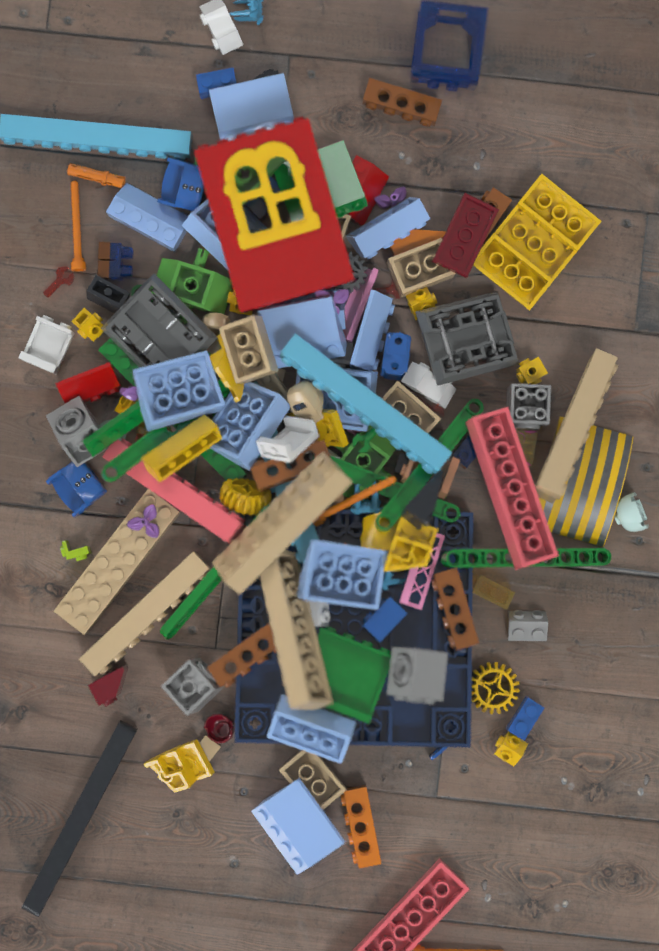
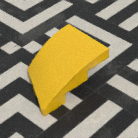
(223, 369)
(330, 428)
(372, 537)
(410, 547)
(181, 766)

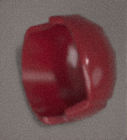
(219, 728)

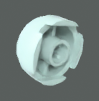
(631, 514)

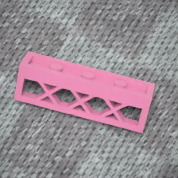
(357, 303)
(410, 581)

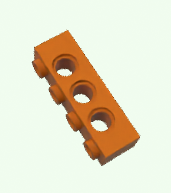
(370, 856)

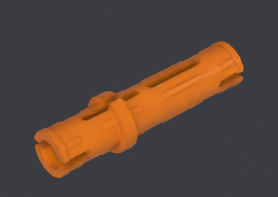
(103, 177)

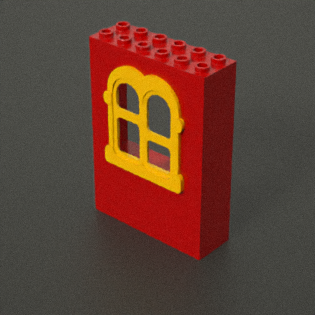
(288, 257)

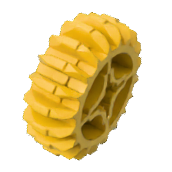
(243, 496)
(497, 679)

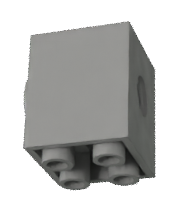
(529, 405)
(71, 426)
(417, 675)
(192, 686)

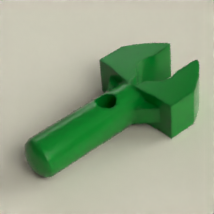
(367, 437)

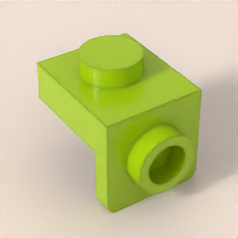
(79, 554)

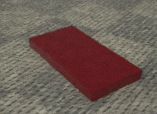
(465, 235)

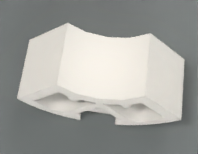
(221, 26)
(422, 380)

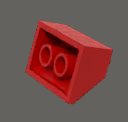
(372, 183)
(90, 384)

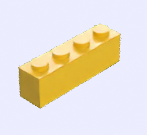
(181, 448)

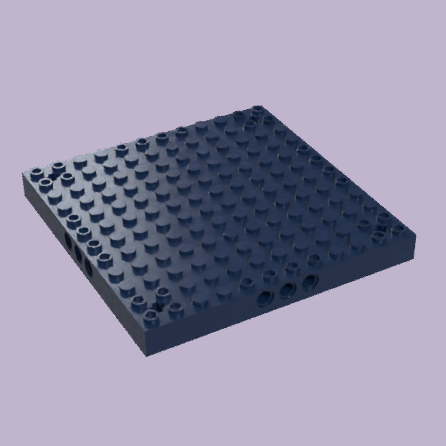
(392, 720)

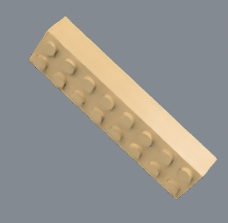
(575, 425)
(281, 522)
(114, 565)
(144, 614)
(295, 635)

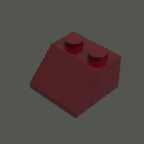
(109, 687)

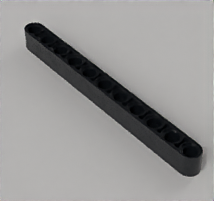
(79, 818)

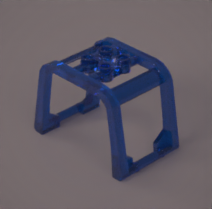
(449, 76)

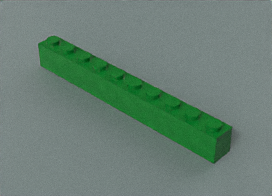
(125, 366)

